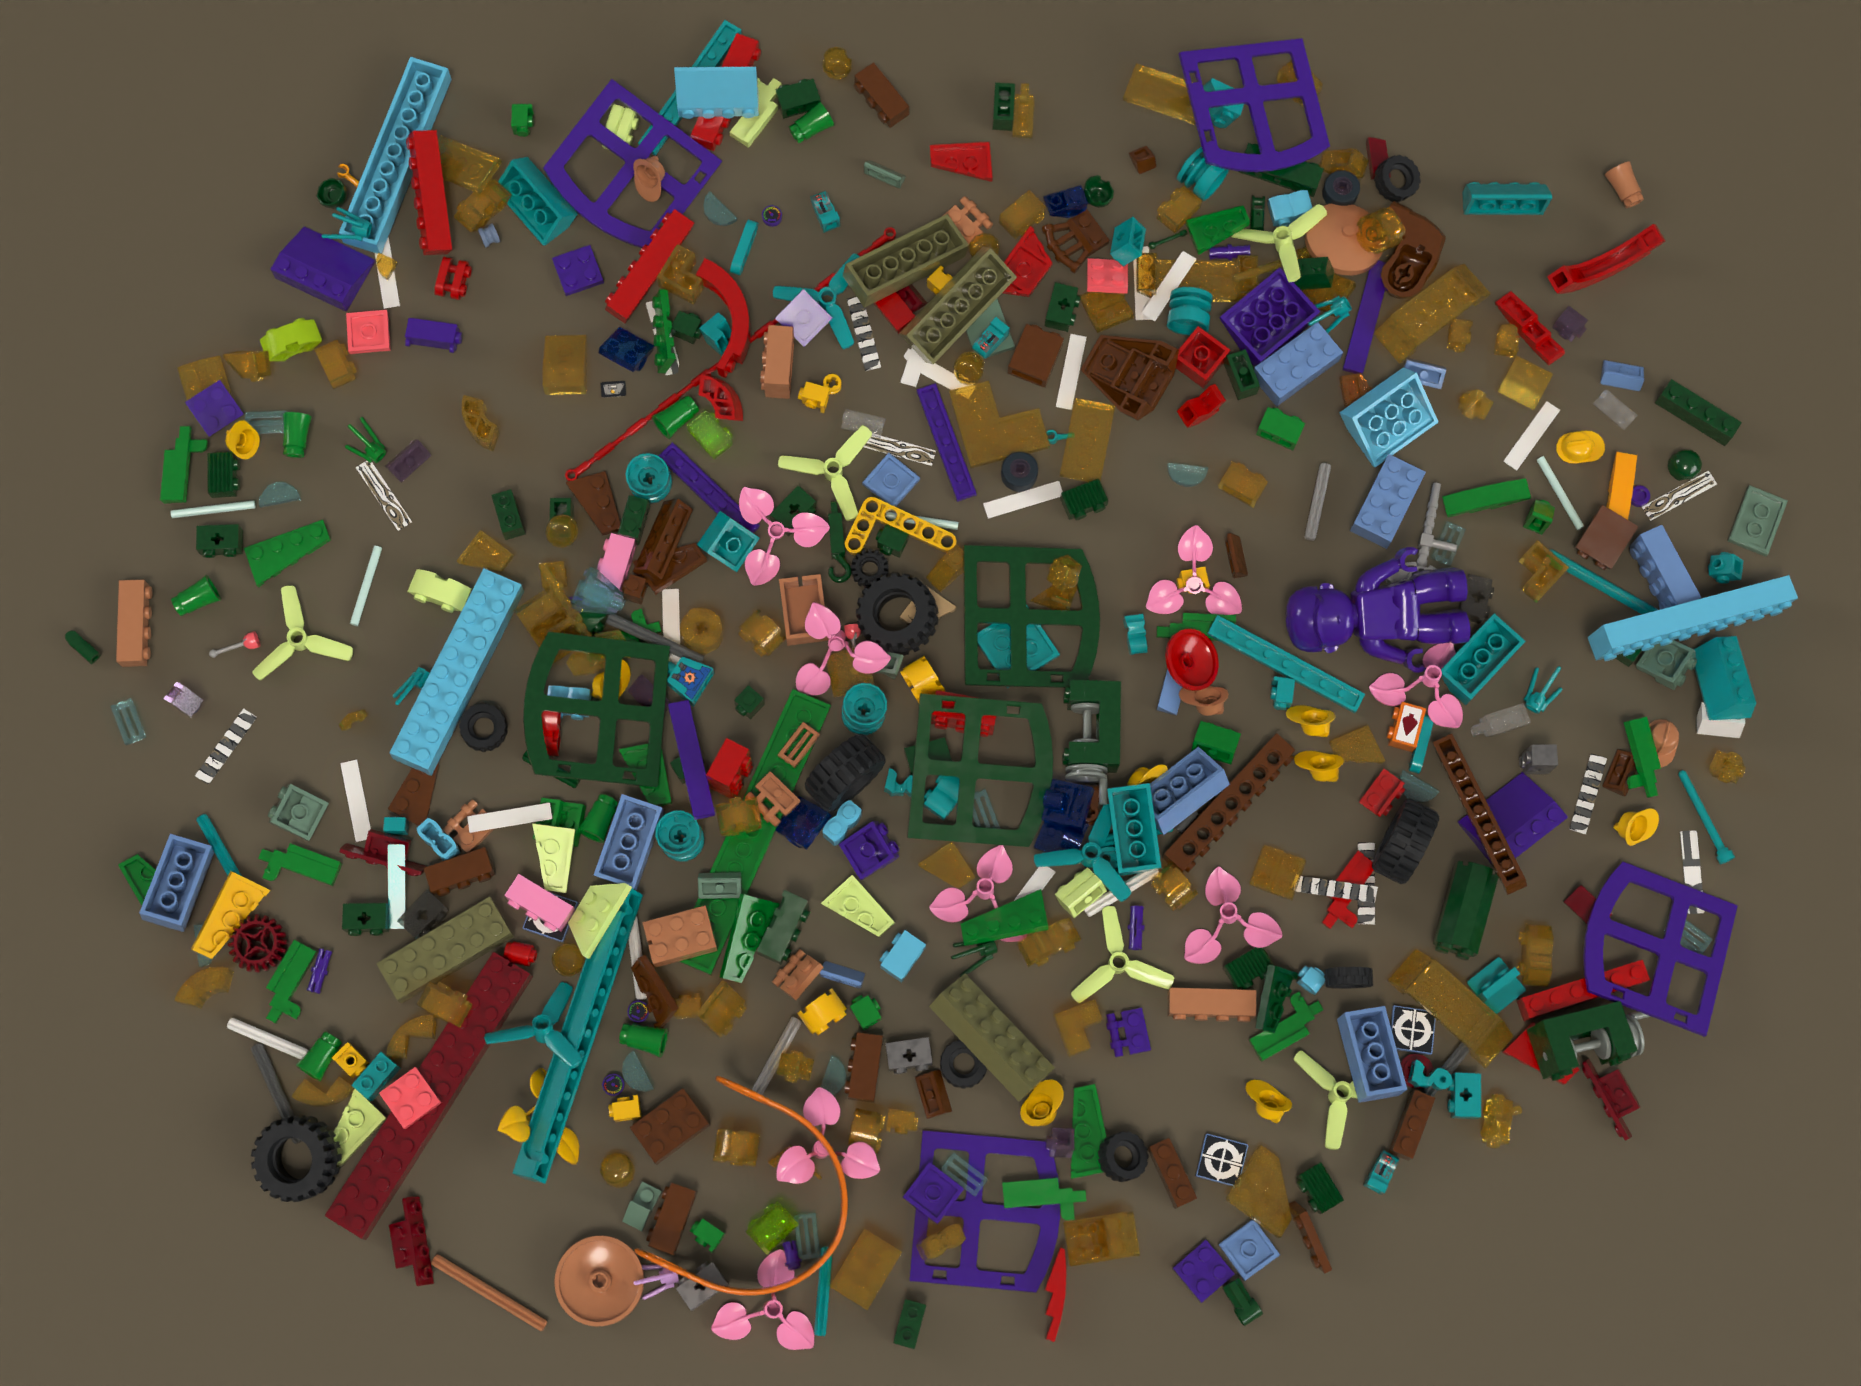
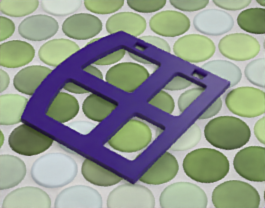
(1254, 96)
(590, 125)
(1666, 949)
(973, 1210)

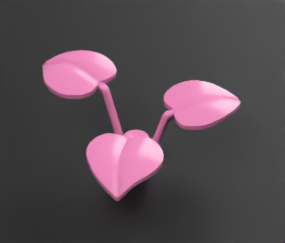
(757, 505)
(1165, 597)
(822, 622)
(1446, 710)
(992, 866)
(1225, 890)
(795, 1164)
(795, 1330)

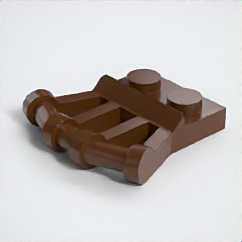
(1086, 233)

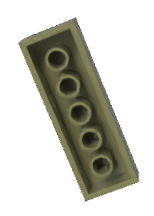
(905, 260)
(958, 305)
(445, 950)
(991, 1037)

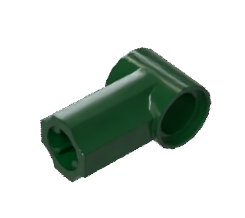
(1244, 1306)

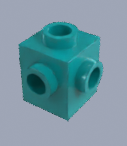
(1725, 567)

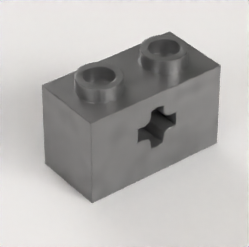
(1539, 759)
(917, 1047)
(696, 1297)

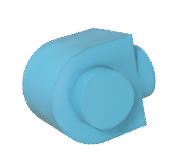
(1311, 979)

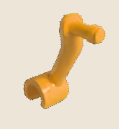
(355, 182)

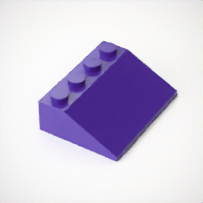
(322, 268)
(1269, 317)
(1522, 814)

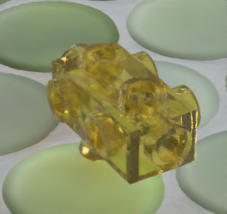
(1498, 1120)

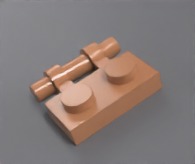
(964, 224)
(778, 794)
(465, 839)
(801, 977)

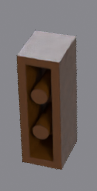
(881, 95)
(459, 872)
(864, 1067)
(1411, 1125)
(1172, 1173)
(671, 1218)

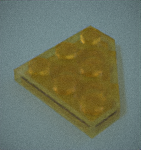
(1262, 1192)

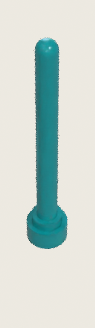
(1724, 854)

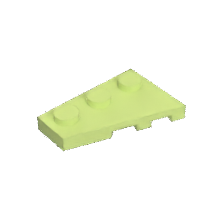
(555, 855)
(859, 906)
(356, 1125)

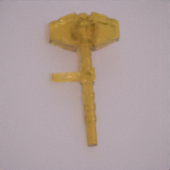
(579, 662)

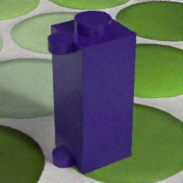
(432, 334)

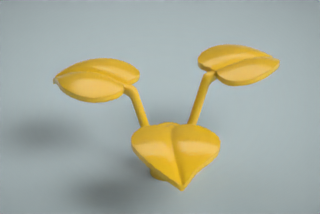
(516, 1123)

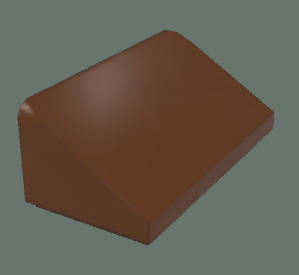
(1236, 556)
(1619, 771)
(933, 1094)

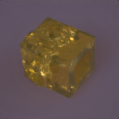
(1481, 407)
(1064, 572)
(1727, 767)
(795, 1066)

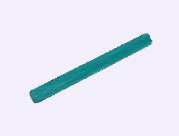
(1605, 586)

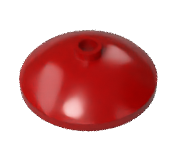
(1192, 659)

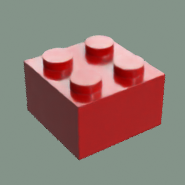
(1201, 357)

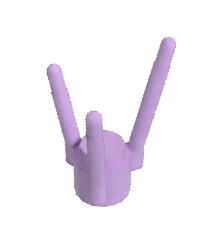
(665, 1275)

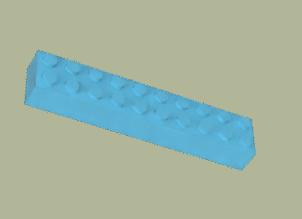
(388, 168)
(1692, 618)
(457, 672)

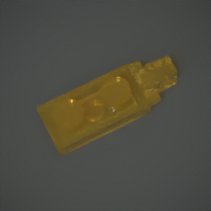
(1023, 113)

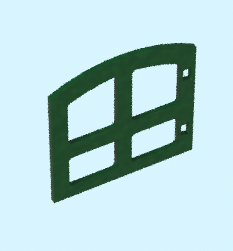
(1019, 616)
(607, 710)
(970, 770)

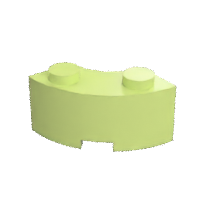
(432, 588)

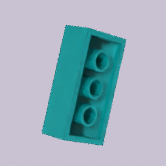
(1505, 199)
(536, 200)
(1480, 658)
(1724, 679)
(1134, 829)

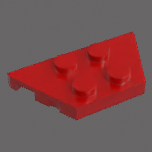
(1028, 263)

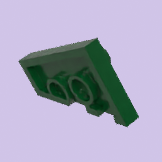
(1274, 992)

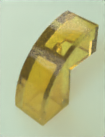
(419, 1027)
(313, 1096)

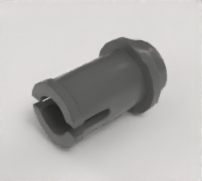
(1182, 826)

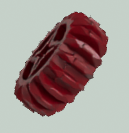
(252, 950)

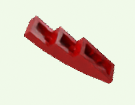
(1529, 327)
(1057, 1286)

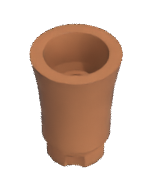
(1625, 184)

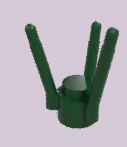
(984, 949)

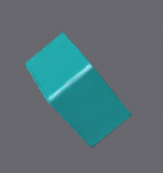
(396, 825)

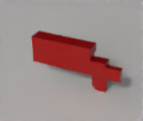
(895, 311)
(1355, 872)

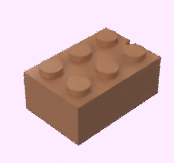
(777, 361)
(796, 605)
(680, 936)

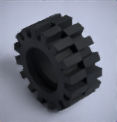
(861, 559)

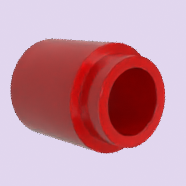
(520, 953)

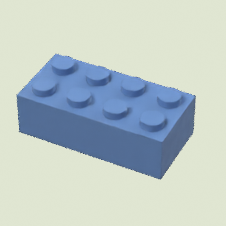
(1297, 364)
(1387, 501)
(1663, 568)
(1185, 789)
(629, 841)
(176, 883)
(1371, 1054)

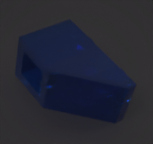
(1066, 202)

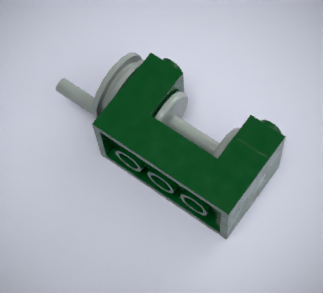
(1088, 758)
(1612, 1034)

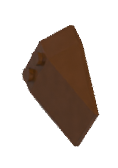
(1131, 372)

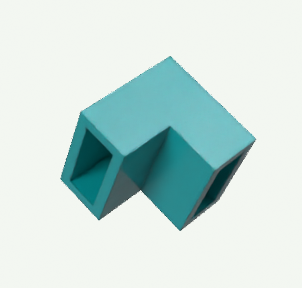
(716, 333)

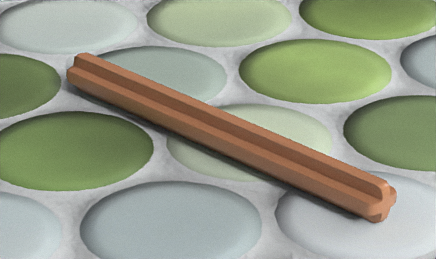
(489, 1292)

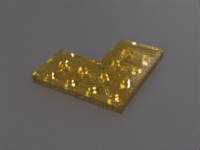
(990, 437)

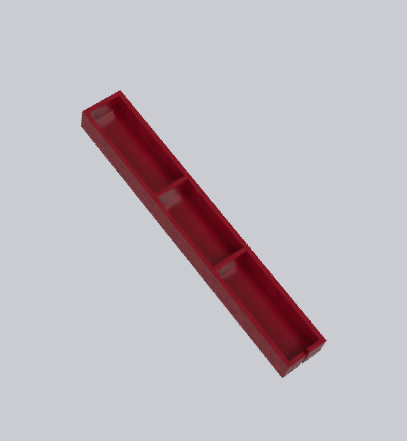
(446, 1072)

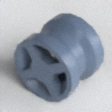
(488, 235)

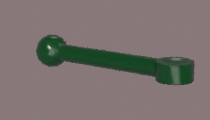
(1152, 245)

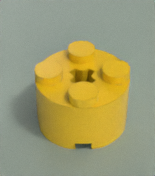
(921, 677)
(822, 1012)

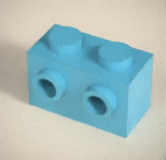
(902, 955)

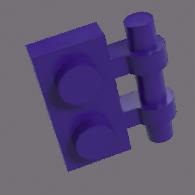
(1134, 1030)

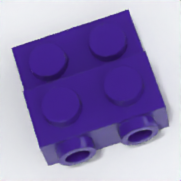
(870, 849)

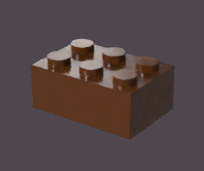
(669, 1126)

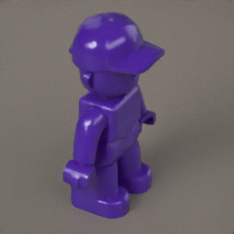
(1381, 612)

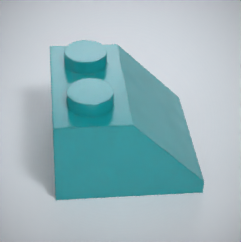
(1225, 115)
(728, 541)

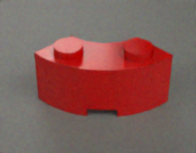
(722, 396)
(551, 732)

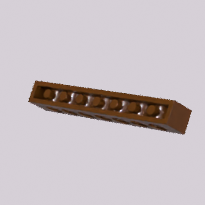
(1275, 747)
(1480, 814)

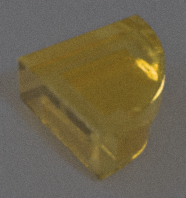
(385, 265)
(346, 723)

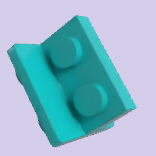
(1496, 985)

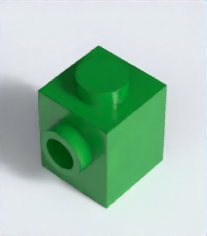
(865, 1011)

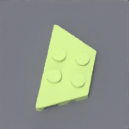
(596, 914)

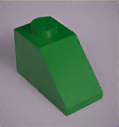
(1539, 516)

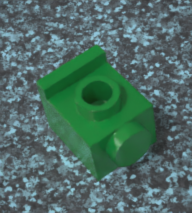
(522, 119)
(707, 1234)

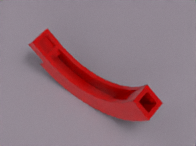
(1585, 274)
(726, 288)

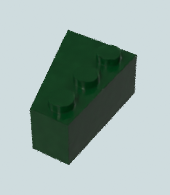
(784, 928)

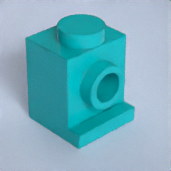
(1282, 692)

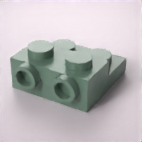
(1668, 663)
(297, 811)

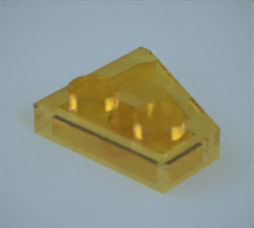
(485, 553)
(1358, 747)
(949, 866)

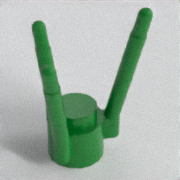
(374, 451)

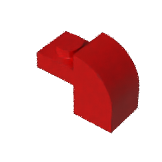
(1202, 407)

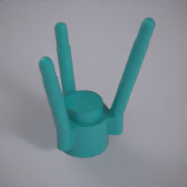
(360, 226)
(1339, 308)
(417, 679)
(1536, 701)

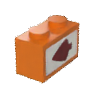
(1406, 726)

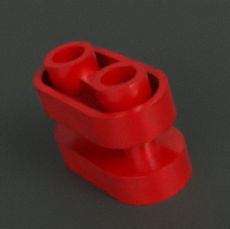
(458, 287)

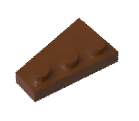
(597, 500)
(682, 563)
(415, 796)
(659, 999)
(1310, 1237)

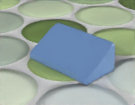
(1428, 373)
(1622, 375)
(1169, 697)
(842, 974)

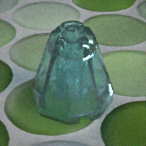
(597, 594)

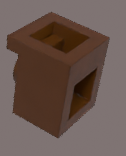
(634, 589)

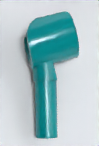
(1057, 436)

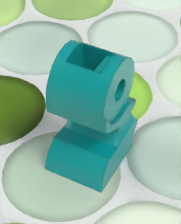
(1136, 634)
(896, 789)
(1438, 1078)

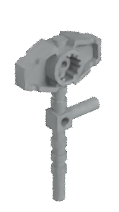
(1426, 540)

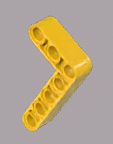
(898, 523)

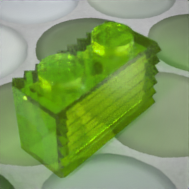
(710, 434)
(771, 1227)

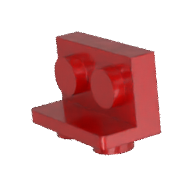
(1382, 792)

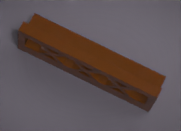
(664, 538)

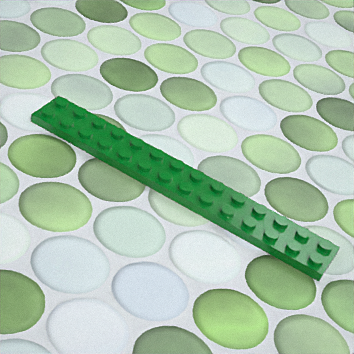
(747, 850)

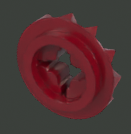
(1406, 1063)

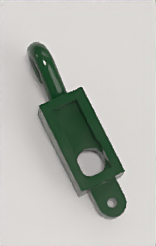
(837, 544)

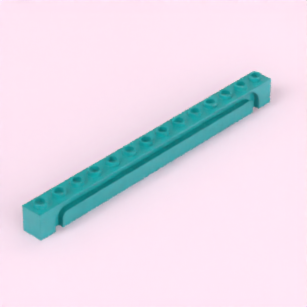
(580, 1030)

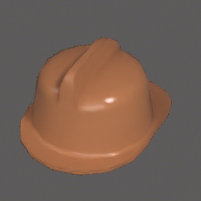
(648, 177)
(1207, 701)
(1665, 739)

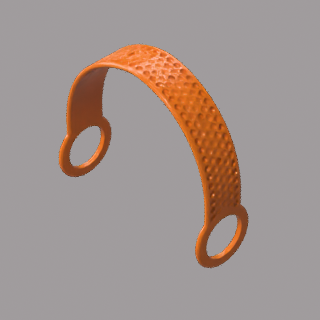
(842, 1220)

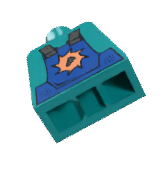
(689, 678)

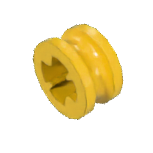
(835, 389)

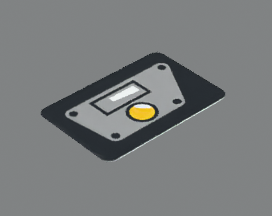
(613, 389)

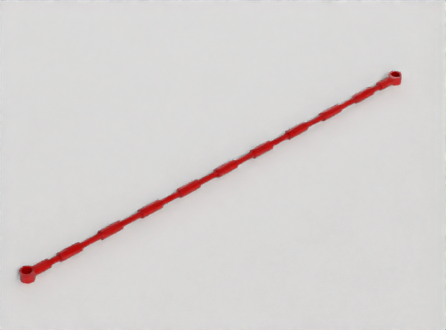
(696, 381)

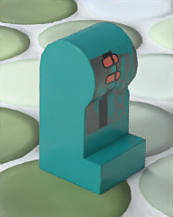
(825, 211)
(991, 338)
(1381, 1172)

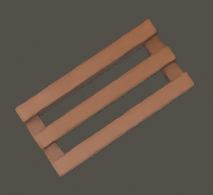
(809, 731)

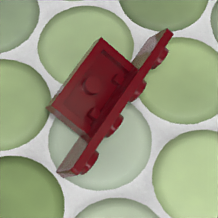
(377, 851)
(1615, 1094)
(410, 1242)

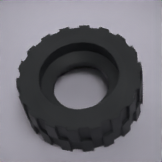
(1409, 171)
(483, 711)
(1349, 977)
(954, 1077)
(1138, 1152)

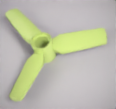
(1284, 237)
(843, 457)
(313, 643)
(1135, 968)
(1338, 1109)

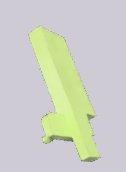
(748, 129)

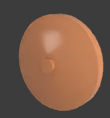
(1337, 239)
(597, 1281)

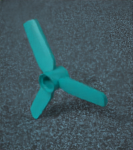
(836, 286)
(1100, 866)
(543, 1028)

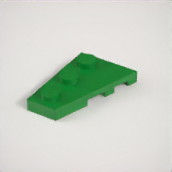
(1216, 227)
(636, 758)
(138, 875)

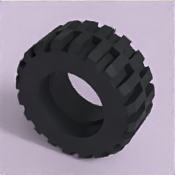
(886, 590)
(845, 772)
(1405, 841)
(269, 1163)

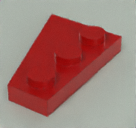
(964, 159)
(1522, 1050)

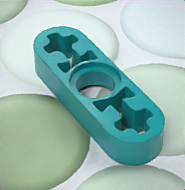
(744, 247)
(1419, 753)

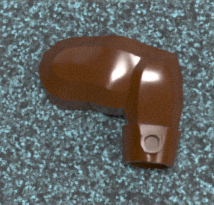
(1414, 256)

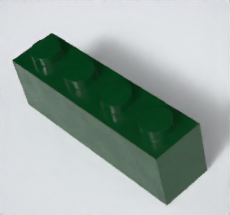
(1296, 178)
(1698, 412)

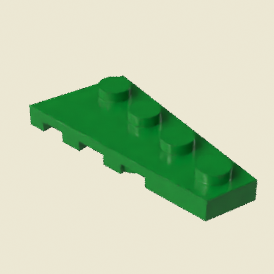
(664, 343)
(277, 553)
(1010, 920)
(748, 928)
(1088, 1132)

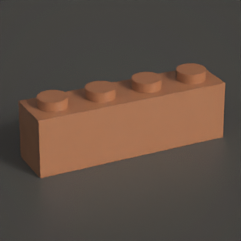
(133, 623)
(1211, 1003)

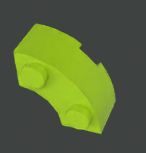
(291, 339)

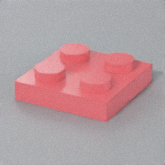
(1106, 276)
(368, 331)
(410, 1097)

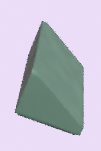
(884, 174)
(719, 885)

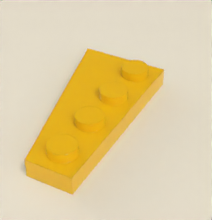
(233, 904)

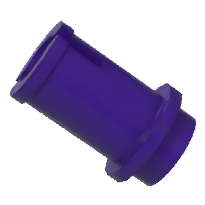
(792, 1256)

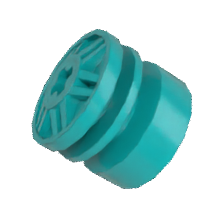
(1205, 176)
(1189, 310)
(641, 469)
(865, 697)
(669, 831)

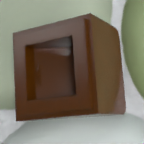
(1143, 159)

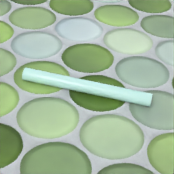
(1560, 493)
(213, 509)
(937, 522)
(365, 586)

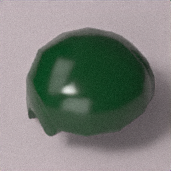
(1098, 192)
(332, 193)
(1684, 465)

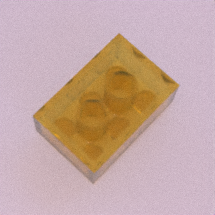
(865, 1269)

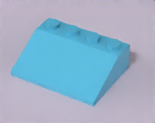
(717, 92)
(1389, 416)

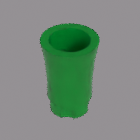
(811, 123)
(675, 416)
(295, 433)
(196, 596)
(599, 819)
(644, 1038)
(319, 1056)

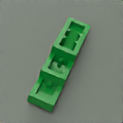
(1487, 497)

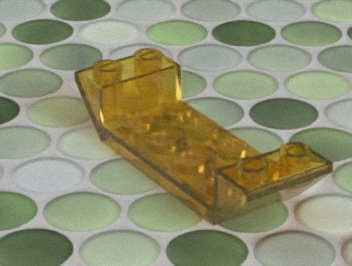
(1206, 275)
(1430, 311)
(1452, 1006)

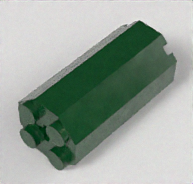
(1465, 910)

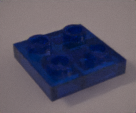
(626, 349)
(1067, 803)
(803, 824)
(1059, 837)

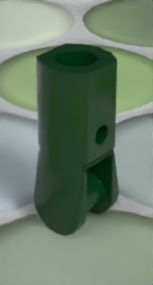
(1257, 215)
(82, 647)

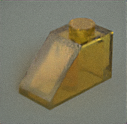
(1344, 159)
(249, 364)
(947, 569)

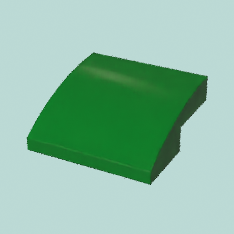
(565, 815)

